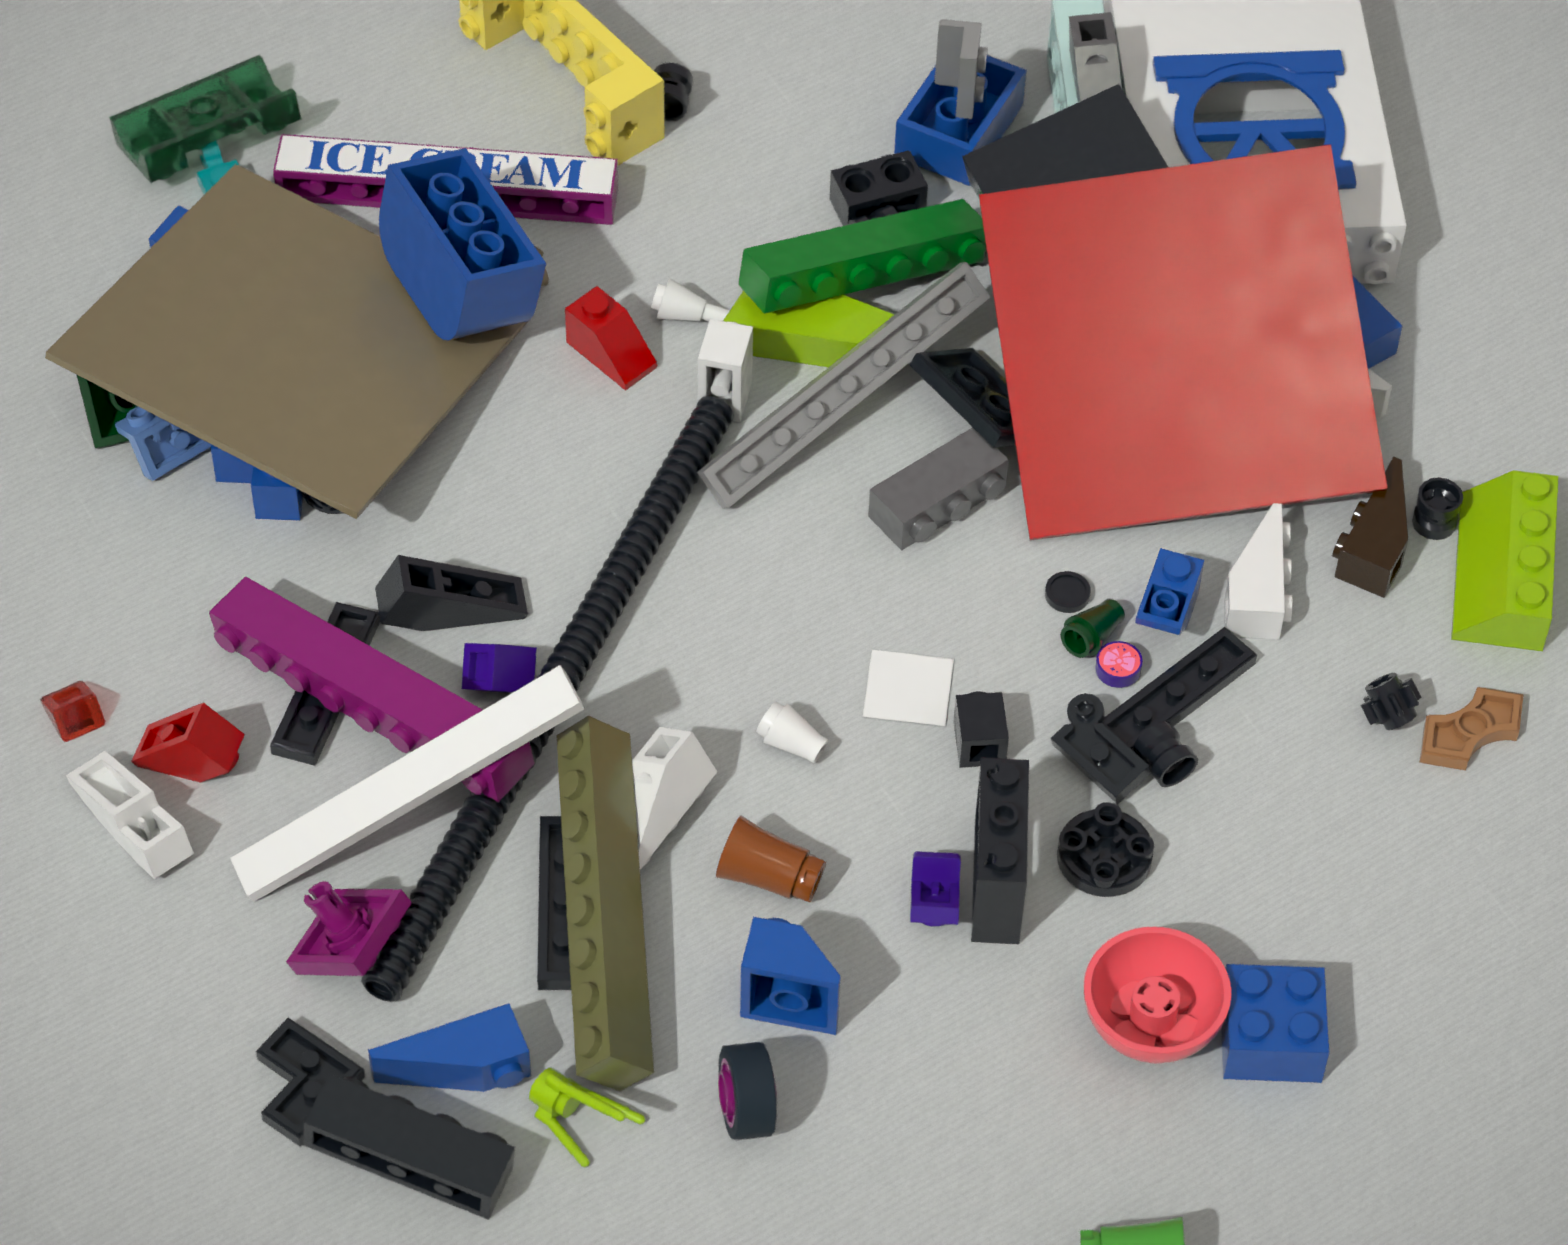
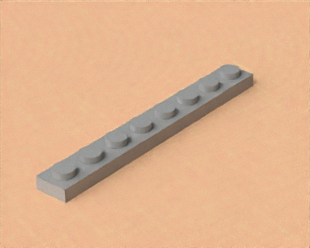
(843, 385)

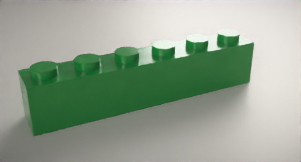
(862, 255)

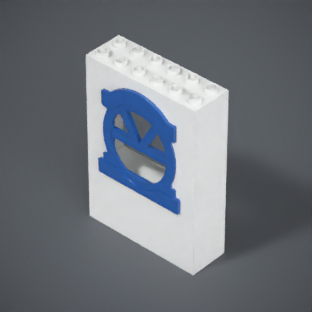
(1262, 58)

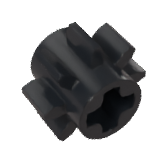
(1391, 701)

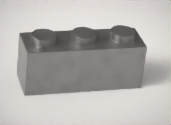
(938, 488)

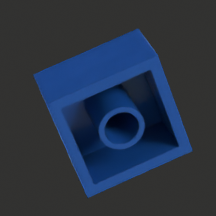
(1276, 1024)

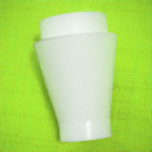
(790, 732)

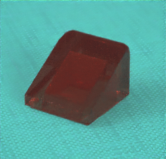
(73, 710)

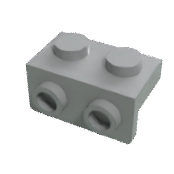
(959, 61)

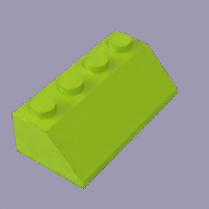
(1506, 561)

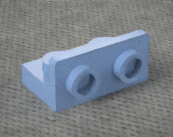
(158, 443)

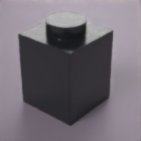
(980, 727)

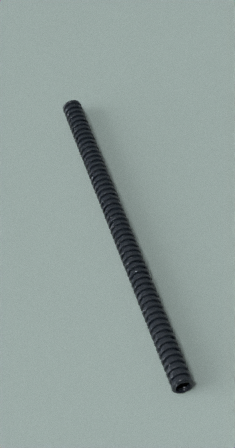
(575, 653)

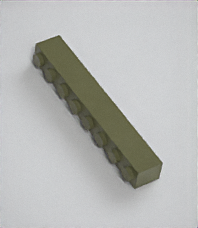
(604, 905)

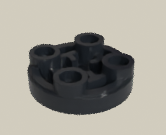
(1105, 851)

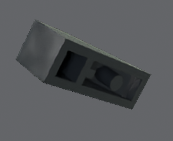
(442, 596)

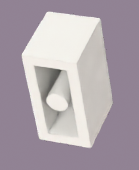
(726, 364)

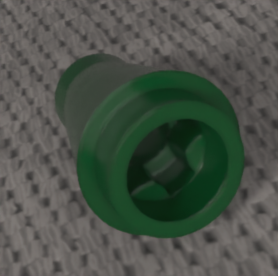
(1090, 629)

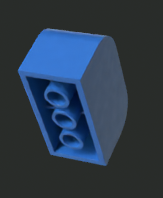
(457, 246)

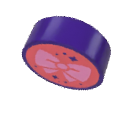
(1118, 664)

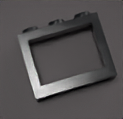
(1000, 851)

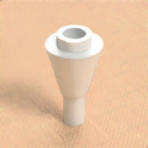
(680, 303)

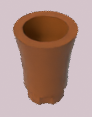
(769, 862)

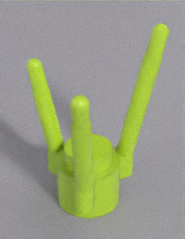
(561, 1096)

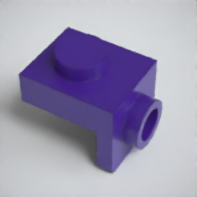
(935, 888)

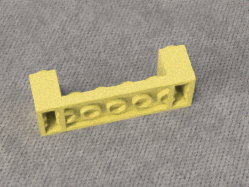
(620, 89)

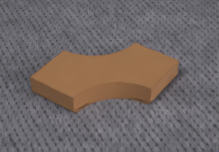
(1456, 736)

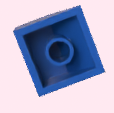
(788, 978)

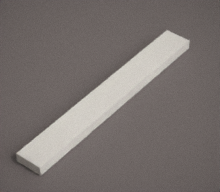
(406, 783)

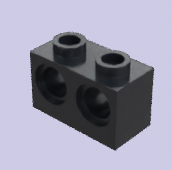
(875, 183)

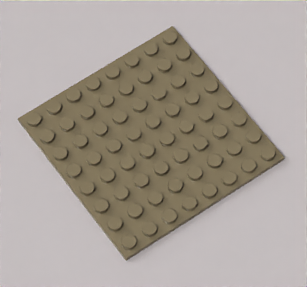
(279, 342)

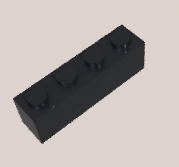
(409, 1145)

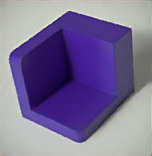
(497, 667)

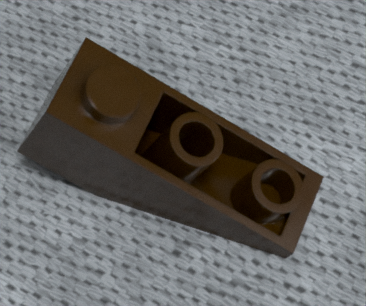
(1378, 539)

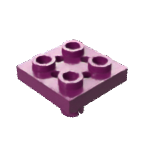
(347, 929)

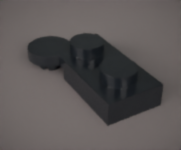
(1098, 750)

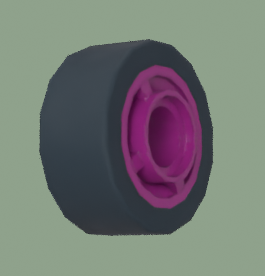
(747, 1090)

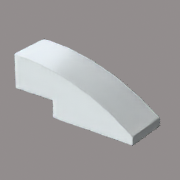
(131, 814)

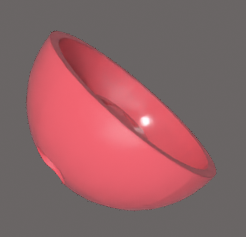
(1168, 976)

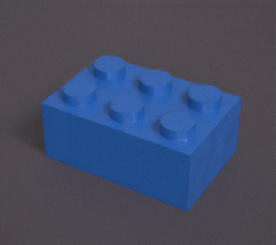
(939, 138)

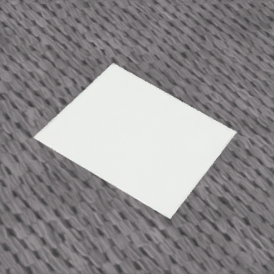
(908, 687)

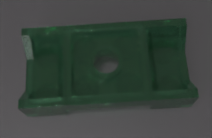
(201, 112)

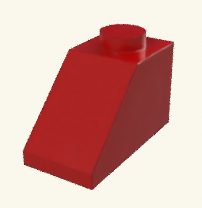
(608, 338)
(190, 745)

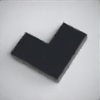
(305, 1064)

